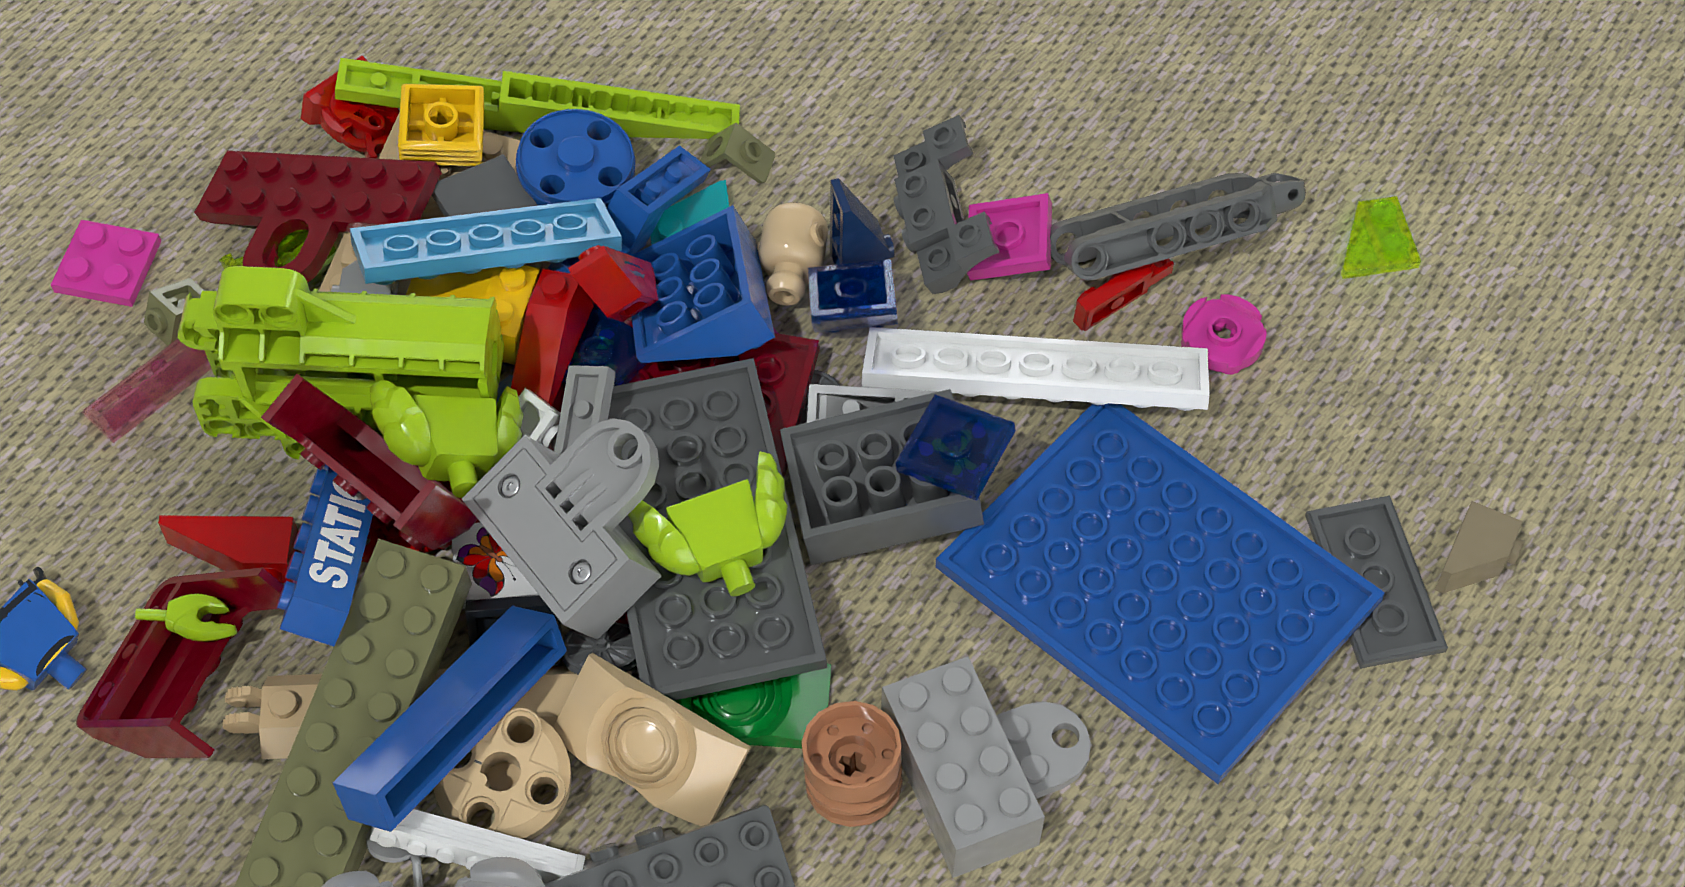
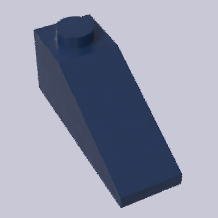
(854, 229)

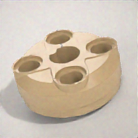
(507, 775)

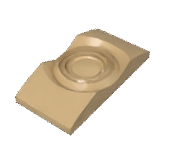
(649, 742)

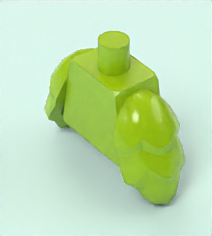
(447, 434)
(719, 530)

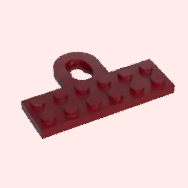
(313, 195)

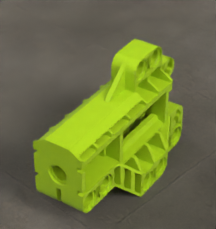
(336, 342)

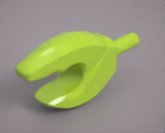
(185, 615)

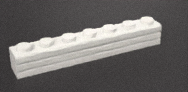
(468, 844)

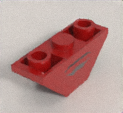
(615, 281)

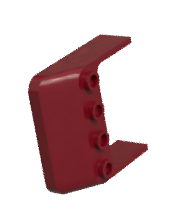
(364, 464)
(160, 672)

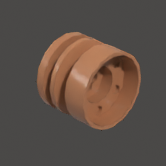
(852, 763)

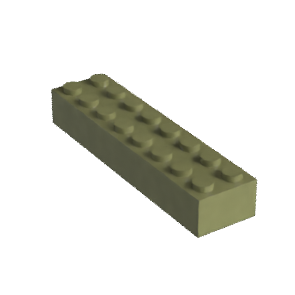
(371, 678)

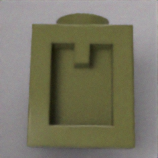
(166, 308)

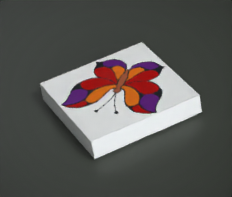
(488, 566)

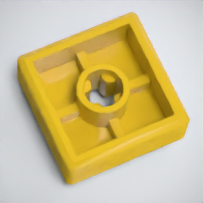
(441, 124)

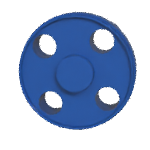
(574, 157)

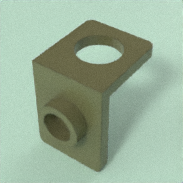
(741, 150)

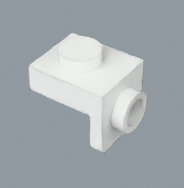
(539, 419)

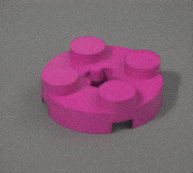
(1231, 313)

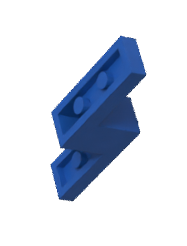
(644, 198)

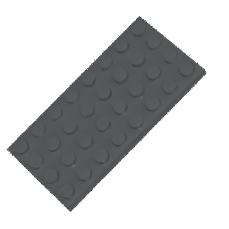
(689, 631)

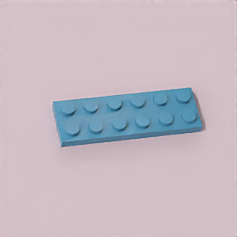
(482, 240)

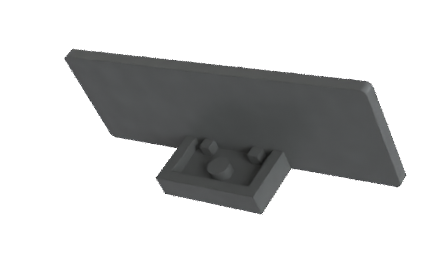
(725, 853)

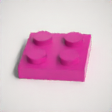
(1021, 233)
(106, 263)

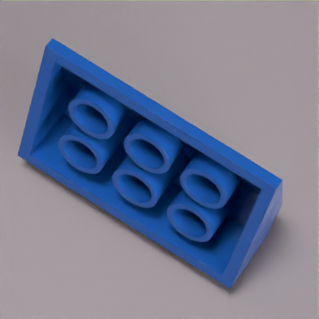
(707, 294)

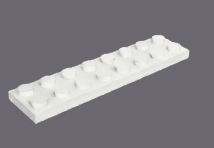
(1037, 368)

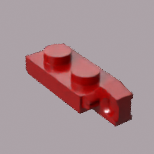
(1118, 292)

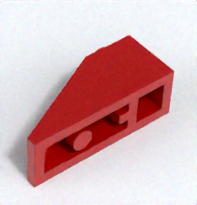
(550, 333)
(235, 540)

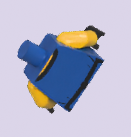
(37, 635)

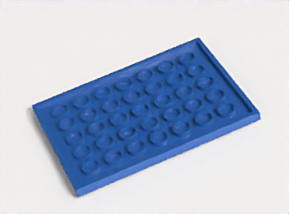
(1161, 585)

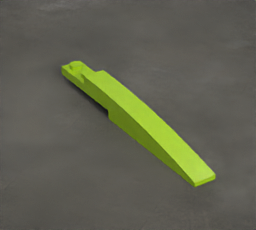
(525, 98)

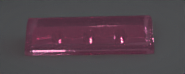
(151, 393)

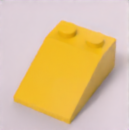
(508, 285)

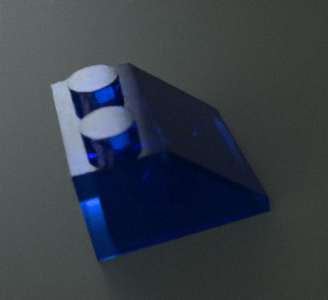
(852, 296)

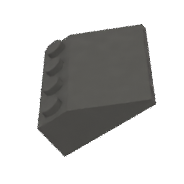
(850, 487)

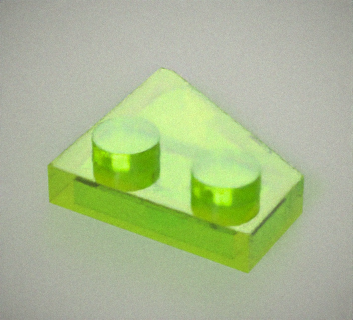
(1379, 240)

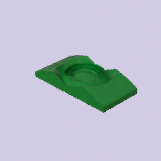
(767, 711)

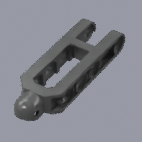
(1128, 243)

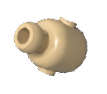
(790, 243)

